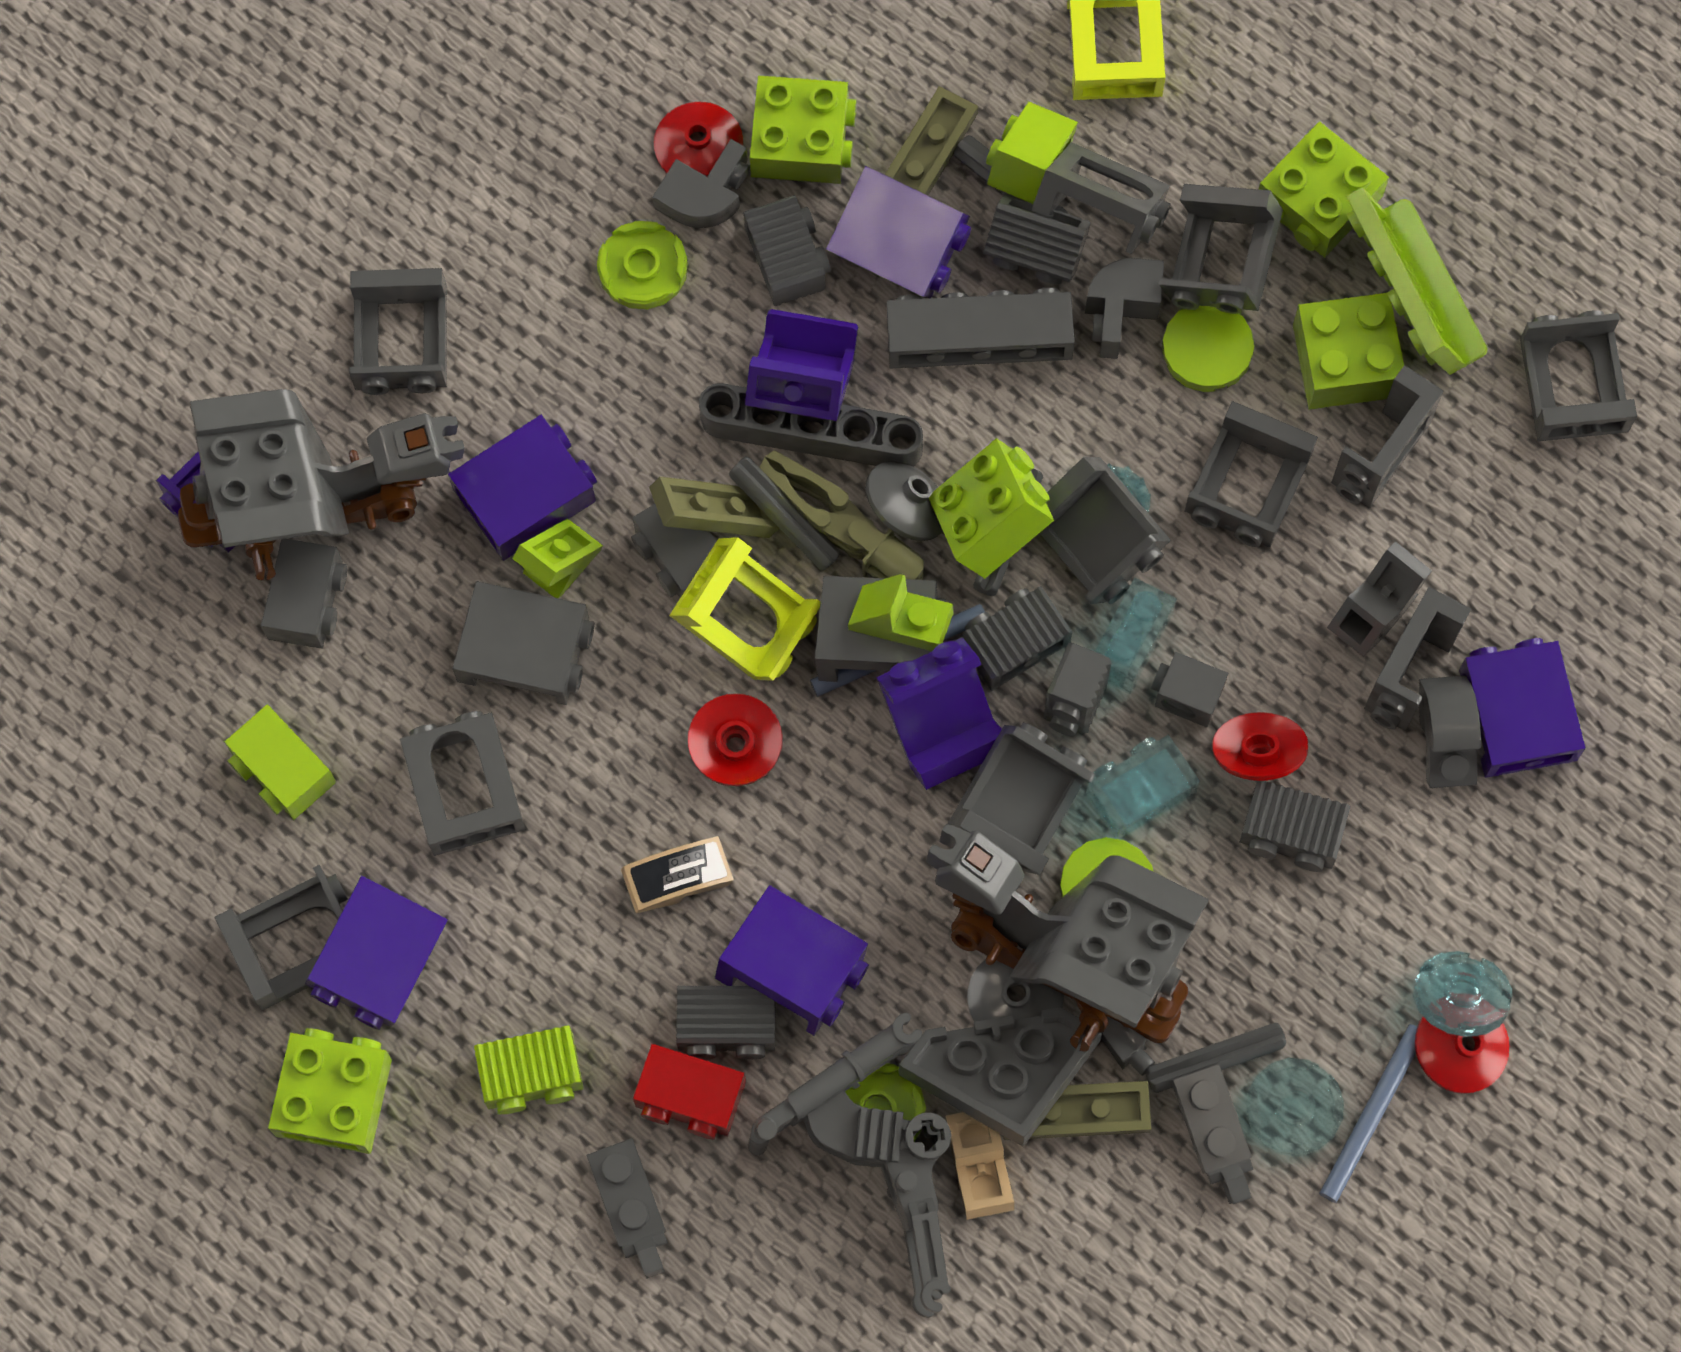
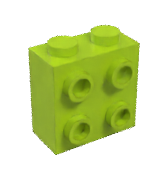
(801, 129)
(1314, 186)
(991, 507)
(330, 1091)

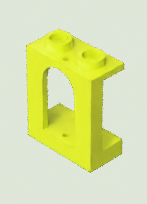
(1116, 79)
(793, 613)

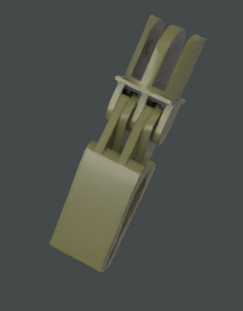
(845, 524)

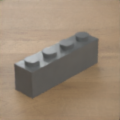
(980, 328)

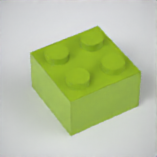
(1347, 349)

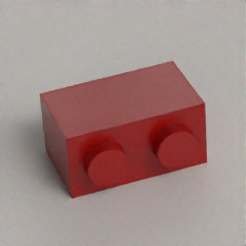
(689, 1092)

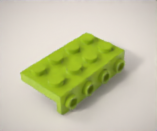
(1420, 281)

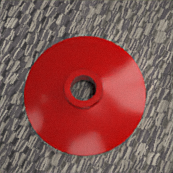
(674, 131)
(729, 718)
(1260, 746)
(1456, 1068)

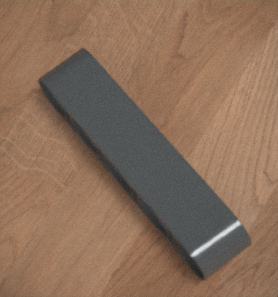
(827, 442)

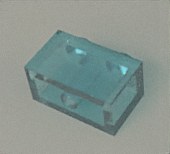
(1135, 632)
(1141, 786)

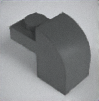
(703, 199)
(1123, 290)
(1380, 599)
(1451, 730)

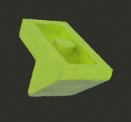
(557, 556)
(900, 616)

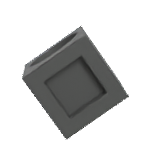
(1189, 688)

